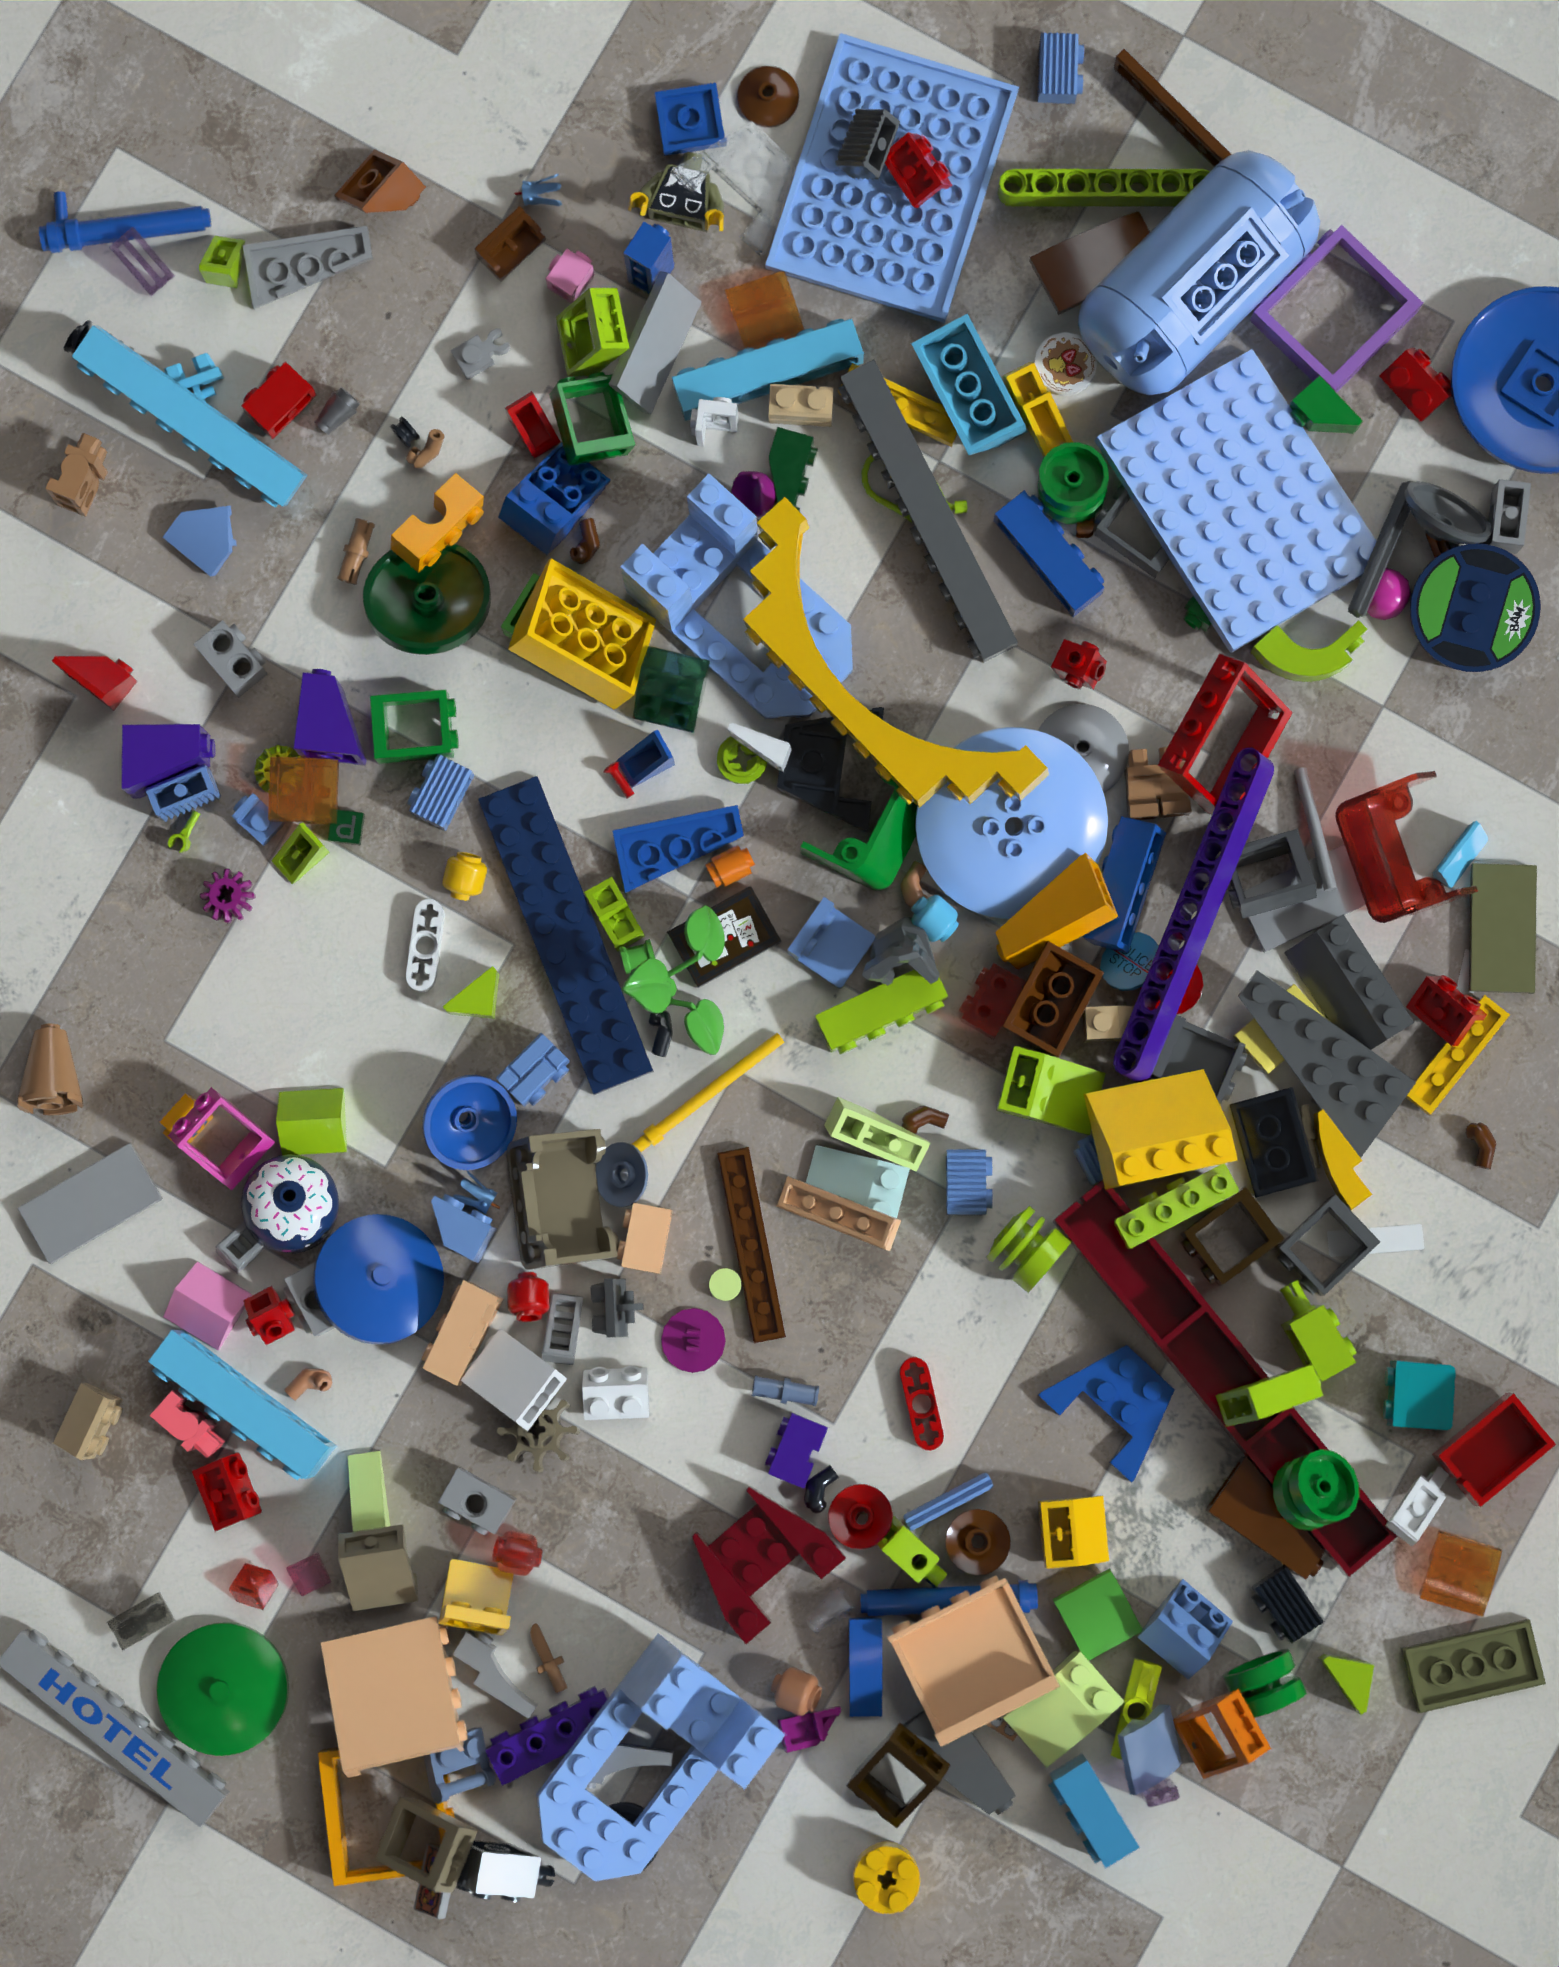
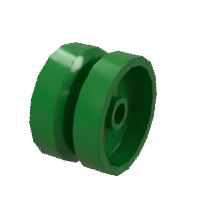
(1072, 482)
(1316, 1490)
(1264, 1683)

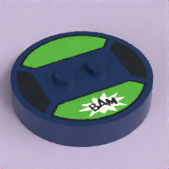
(1475, 607)

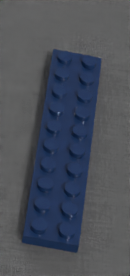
(565, 935)

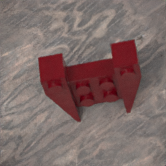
(755, 1552)

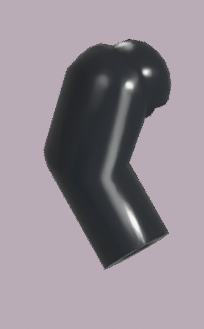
(664, 1032)

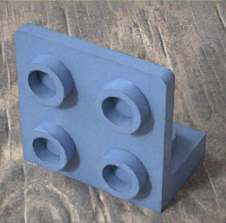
(831, 944)

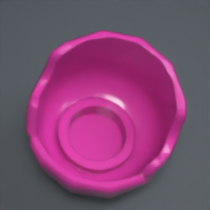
(1390, 596)

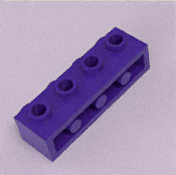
(545, 1738)

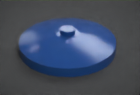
(378, 1279)

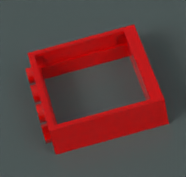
(1204, 712)

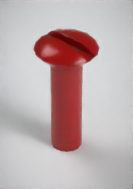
(619, 779)

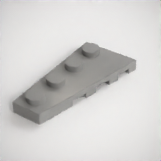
(295, 263)

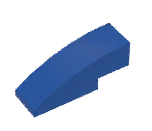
(865, 1667)

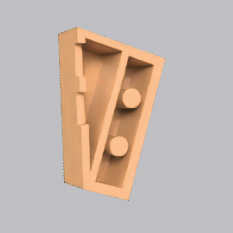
(461, 1332)

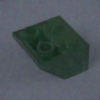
(670, 689)

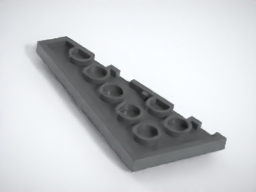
(1336, 1069)

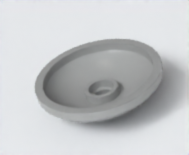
(1100, 731)

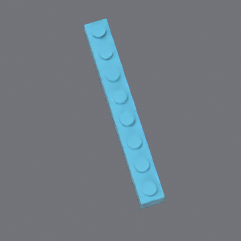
(188, 415)

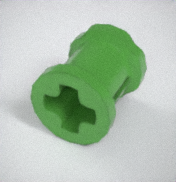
(636, 955)

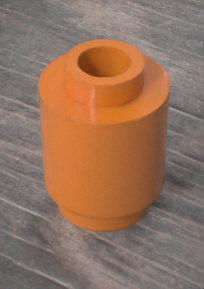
(730, 866)

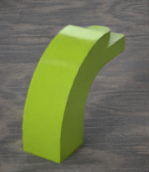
(1302, 664)

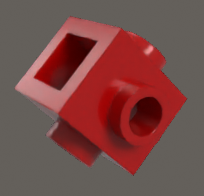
(1079, 664)
(269, 1315)

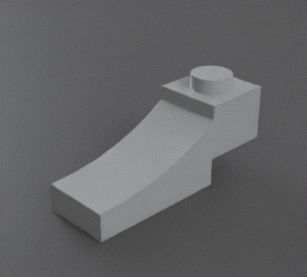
(478, 1653)
(630, 1756)

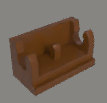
(509, 243)

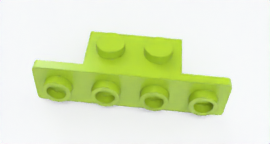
(1175, 1206)

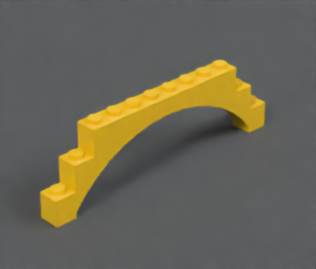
(912, 763)

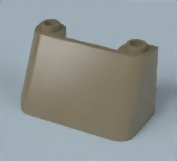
(559, 1199)

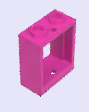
(241, 1158)

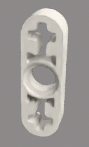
(414, 968)

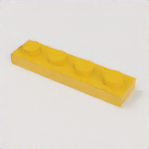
(921, 413)
(1453, 1061)

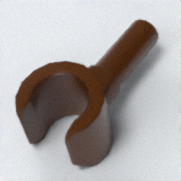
(1085, 529)

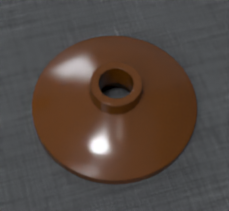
(768, 110)
(984, 1558)

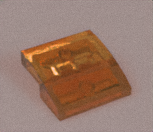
(764, 310)
(303, 790)
(1460, 1573)

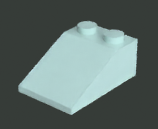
(859, 1179)

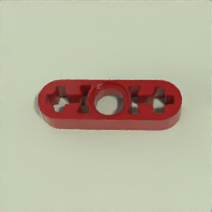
(934, 1425)

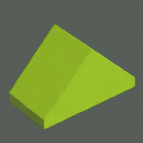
(222, 262)
(299, 853)
(477, 998)
(1352, 1678)

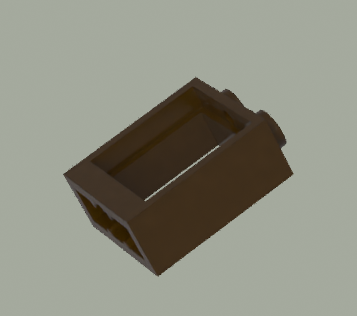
(1256, 1216)
(903, 1747)

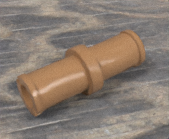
(356, 551)

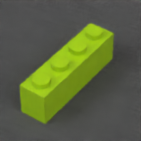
(879, 1008)

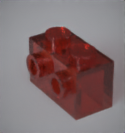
(992, 1000)

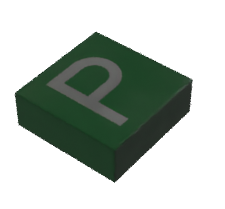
(348, 828)

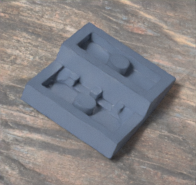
(1149, 1749)

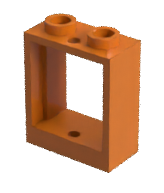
(1236, 1724)

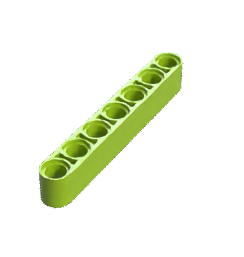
(1091, 194)

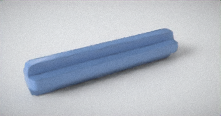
(948, 1501)

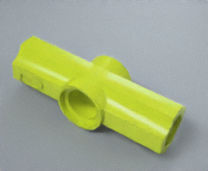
(1140, 1689)

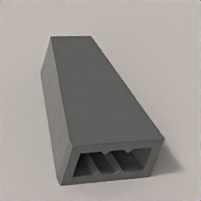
(970, 1769)

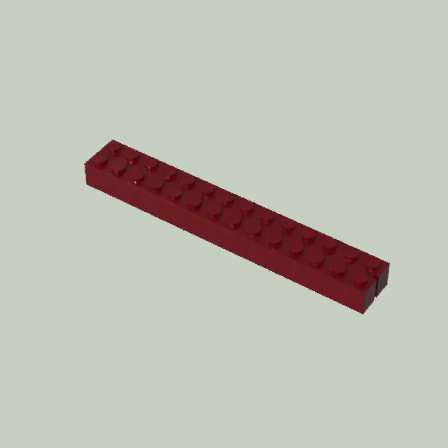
(1208, 1359)

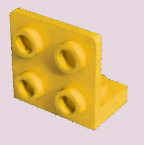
(476, 1598)

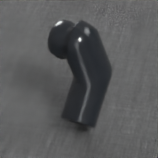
(816, 1489)

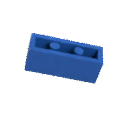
(648, 255)

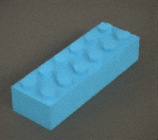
(242, 1404)

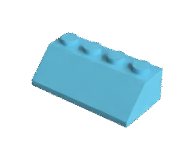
(969, 386)

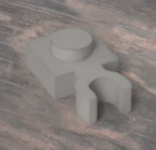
(476, 355)

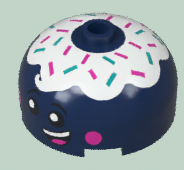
(294, 1224)

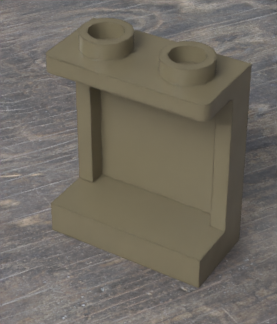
(377, 1567)

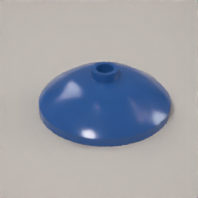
(485, 1131)

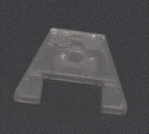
(754, 170)

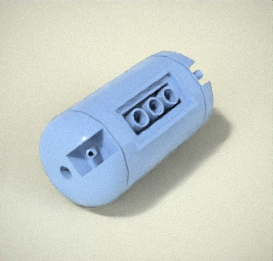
(1199, 273)

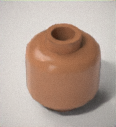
(796, 1691)

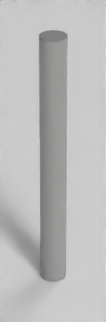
(1315, 829)

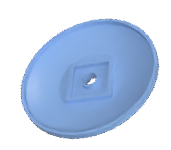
(1003, 871)

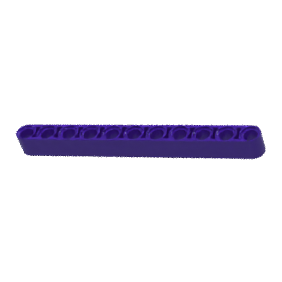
(1196, 930)

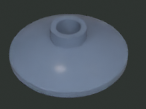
(612, 1174)

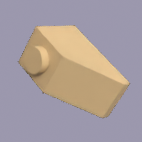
(1106, 1023)

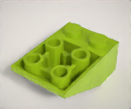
(1048, 1090)

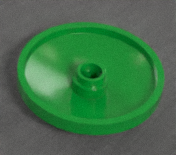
(222, 1689)

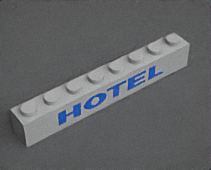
(113, 1727)

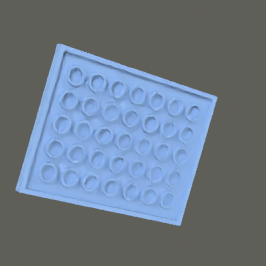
(865, 231)
(1239, 500)

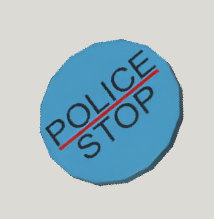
(1129, 969)

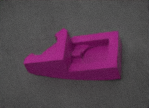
(807, 1729)

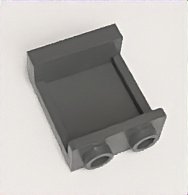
(1194, 1049)

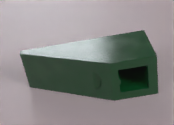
(788, 463)

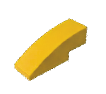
(1036, 407)
(1338, 1160)

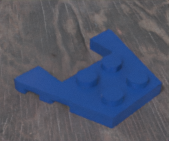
(1127, 1393)

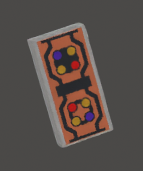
(426, 1900)

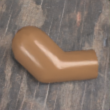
(429, 452)

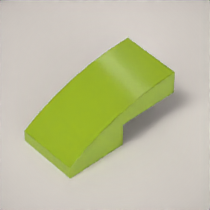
(614, 913)

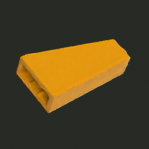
(1059, 913)

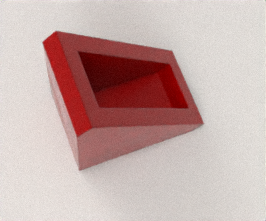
(532, 424)

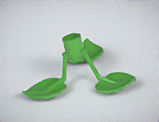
(654, 988)

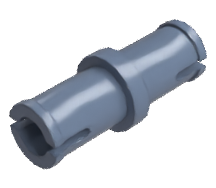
(785, 1390)

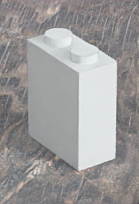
(513, 1379)

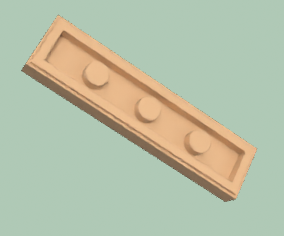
(838, 1213)

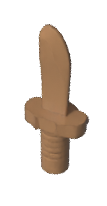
(549, 1664)

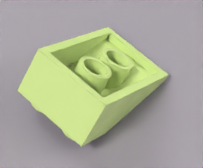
(1066, 1714)

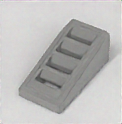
(247, 1255)
(556, 1355)

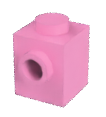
(570, 274)

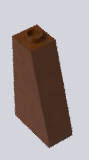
(1249, 1508)

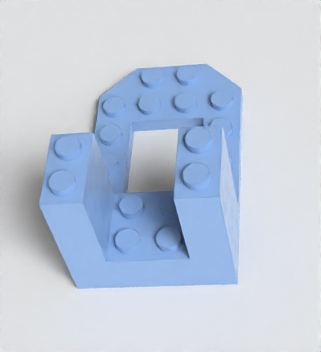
(688, 569)
(679, 1696)

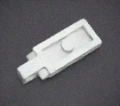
(1418, 1507)

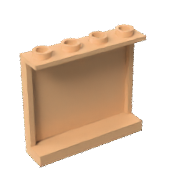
(973, 1660)
(393, 1694)

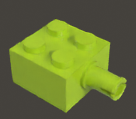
(1315, 1334)

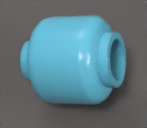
(935, 917)

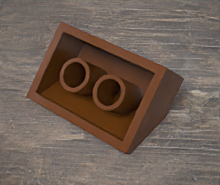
(1052, 1000)

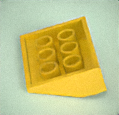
(583, 635)
(1158, 1128)

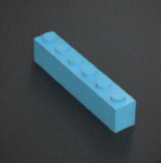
(780, 362)

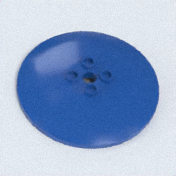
(1496, 378)

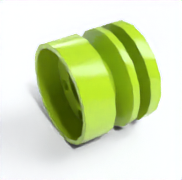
(1028, 1249)

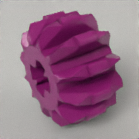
(238, 898)

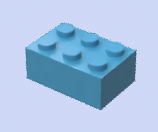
(1092, 1811)

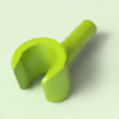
(185, 833)

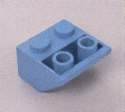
(462, 1231)
(1185, 1629)

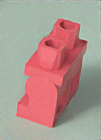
(188, 1425)

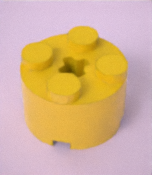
(894, 1895)

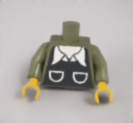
(676, 205)

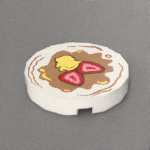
(1065, 364)

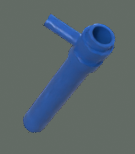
(75, 234)
(917, 1600)

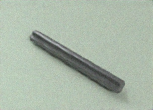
(1380, 555)

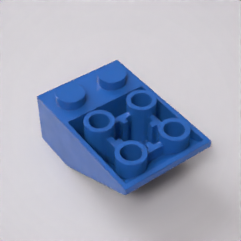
(552, 499)

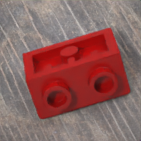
(916, 168)
(1445, 1008)
(227, 1491)

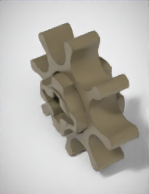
(540, 1447)

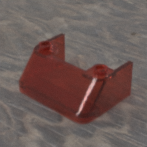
(1380, 856)

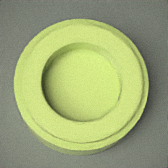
(725, 1284)

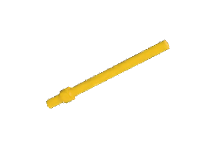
(654, 1134)

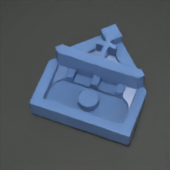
(203, 537)

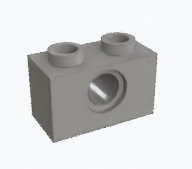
(1509, 515)
(297, 1291)
(496, 1502)

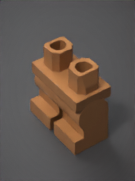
(79, 475)
(1148, 783)

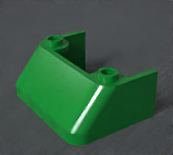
(881, 858)

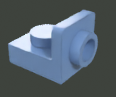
(253, 816)

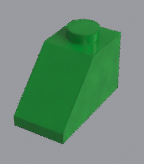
(1323, 410)

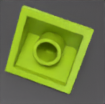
(312, 1121)

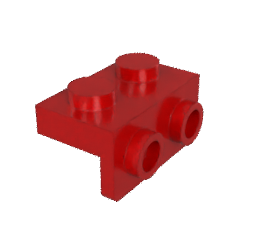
(1417, 383)

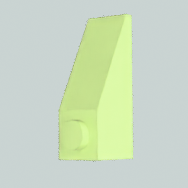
(875, 1134)
(367, 1491)

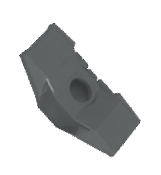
(899, 945)

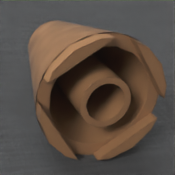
(50, 1074)

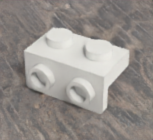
(713, 415)
(615, 1393)

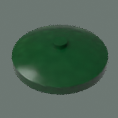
(428, 608)

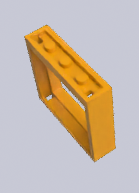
(336, 1829)

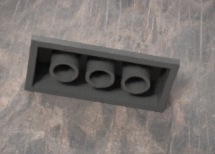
(1349, 984)

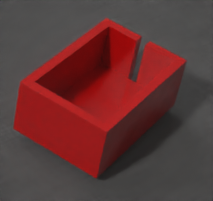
(1494, 1449)

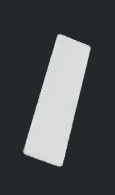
(1391, 1240)

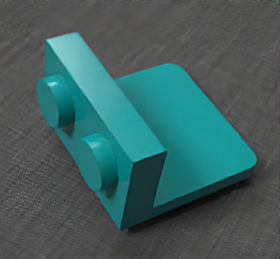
(1419, 1395)

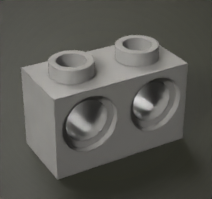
(227, 661)

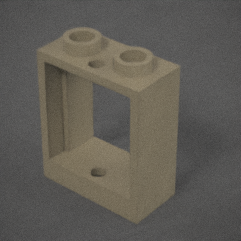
(451, 1853)

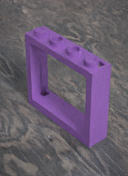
(1295, 351)

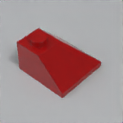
(99, 676)

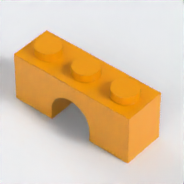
(422, 542)

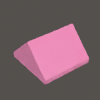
(206, 1305)

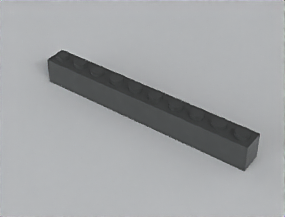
(928, 511)

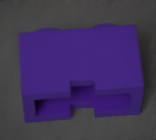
(797, 1442)

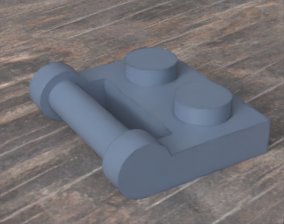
(451, 1760)

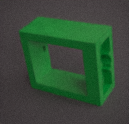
(597, 449)
(381, 744)

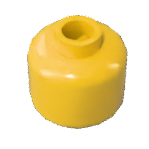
(464, 875)

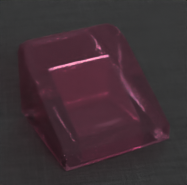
(309, 1574)

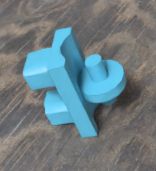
(206, 374)

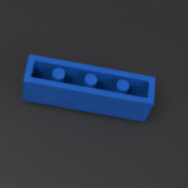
(1049, 553)
(1128, 878)

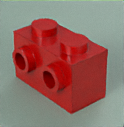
(278, 399)

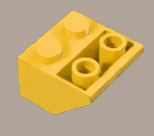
(1073, 1531)

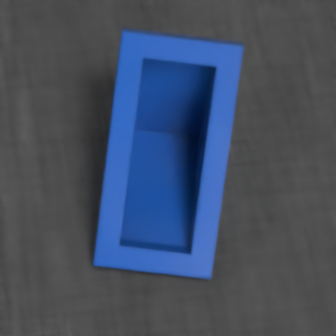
(646, 759)

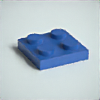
(689, 118)

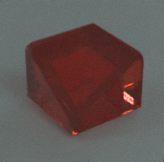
(254, 1586)

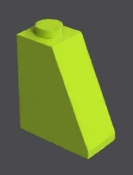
(1269, 1395)

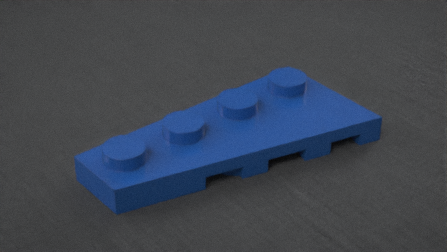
(664, 845)

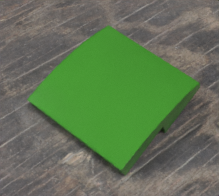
(1098, 1614)

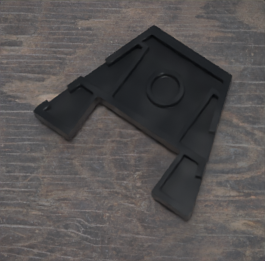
(816, 770)

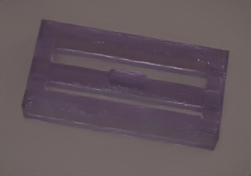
(160, 282)
(1158, 1791)

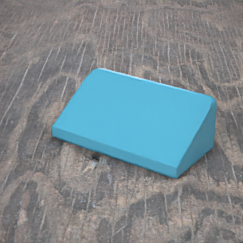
(1461, 854)

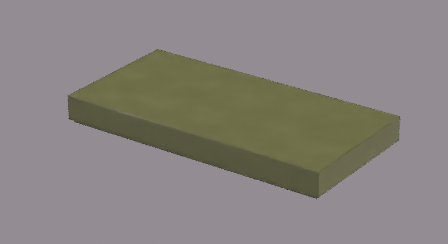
(1503, 928)
(1473, 1666)

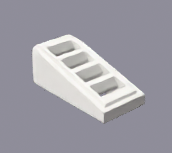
(768, 748)

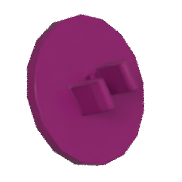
(693, 1340)

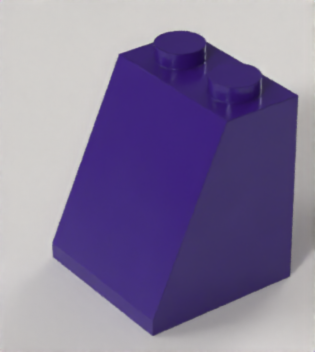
(325, 721)
(160, 753)

